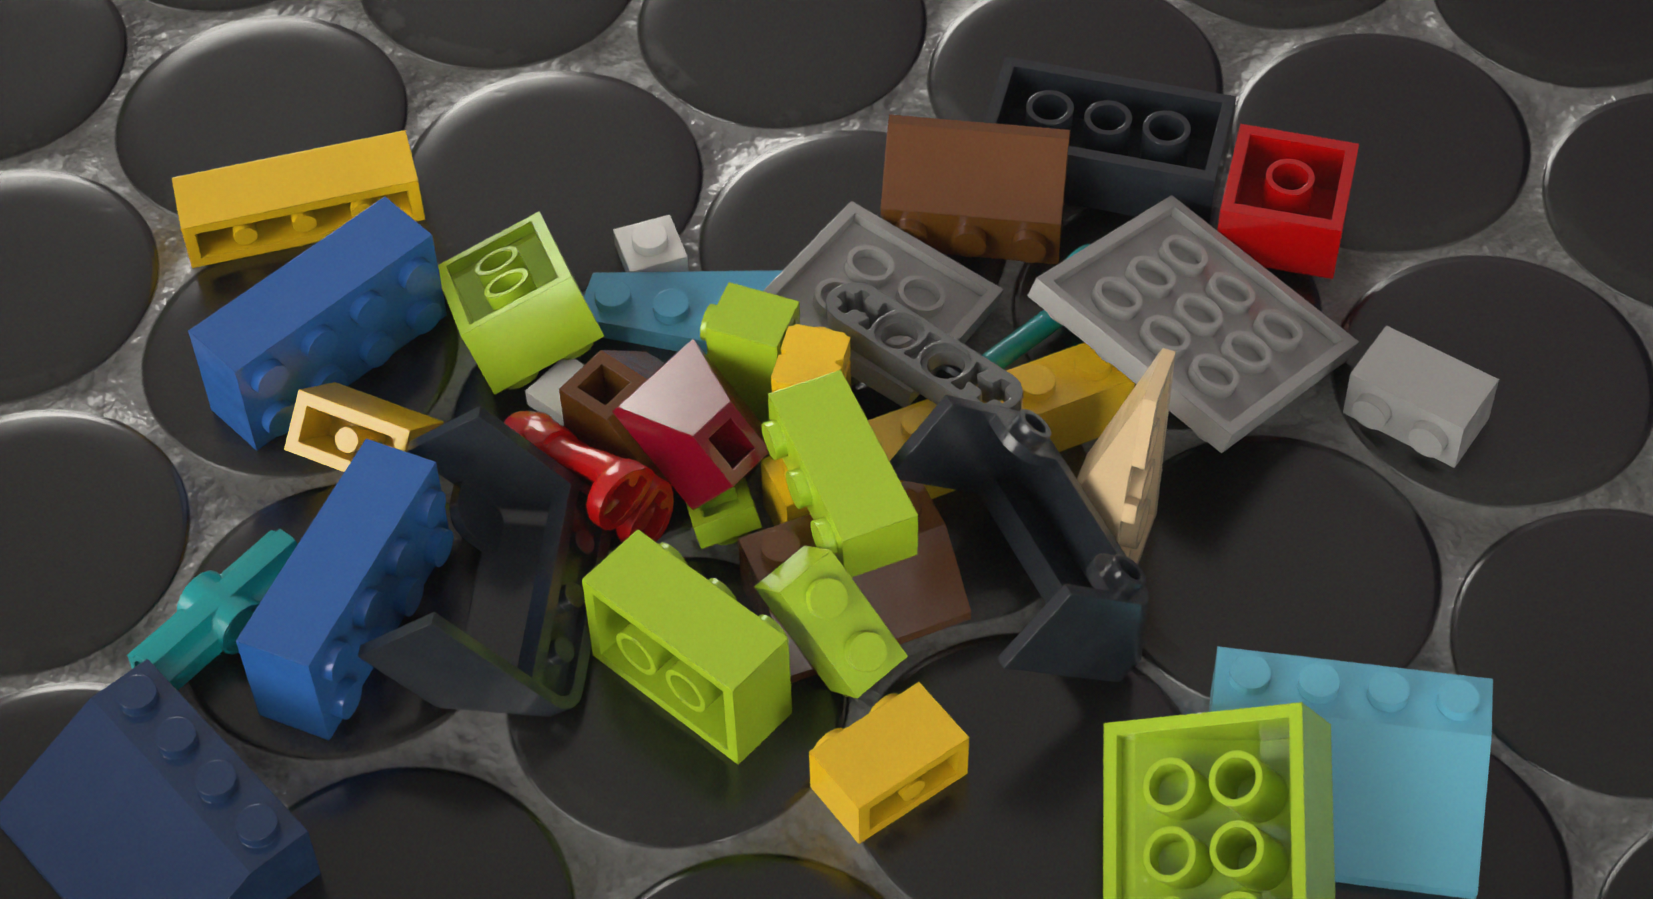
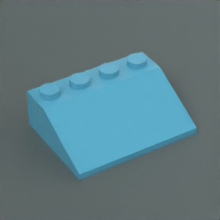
(1403, 762)

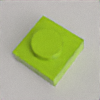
(725, 517)

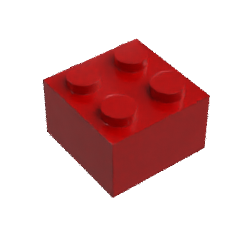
(1288, 199)

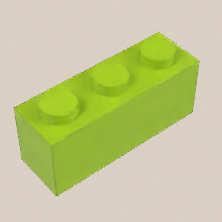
(840, 474)

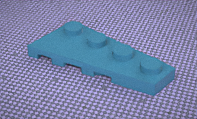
(662, 306)

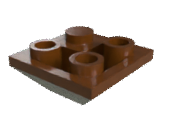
(596, 391)

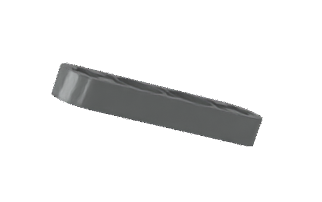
(932, 348)

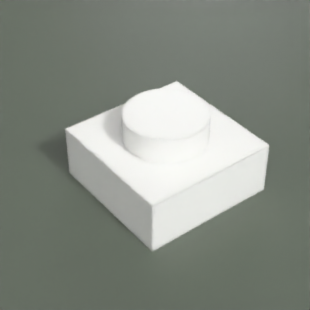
(651, 246)

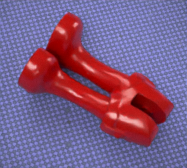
(622, 490)

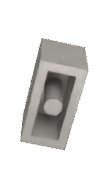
(1420, 396)

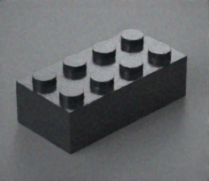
(1127, 135)

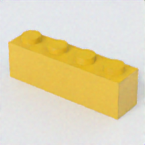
(292, 197)

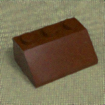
(977, 187)
(908, 595)

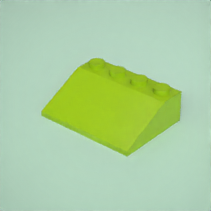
(1219, 806)

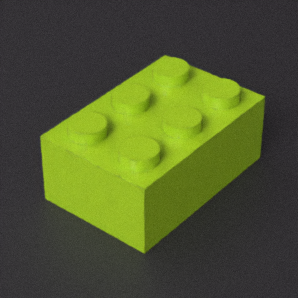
(689, 645)

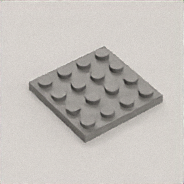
(1184, 287)

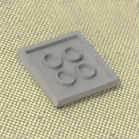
(874, 252)

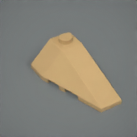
(1127, 459)

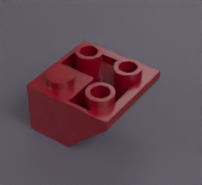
(694, 426)

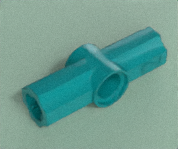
(214, 611)

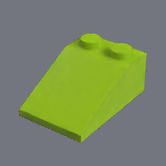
(518, 304)

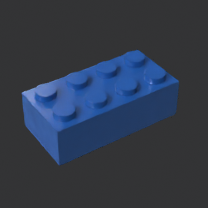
(319, 320)
(345, 586)

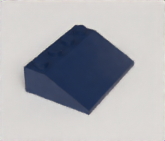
(153, 806)

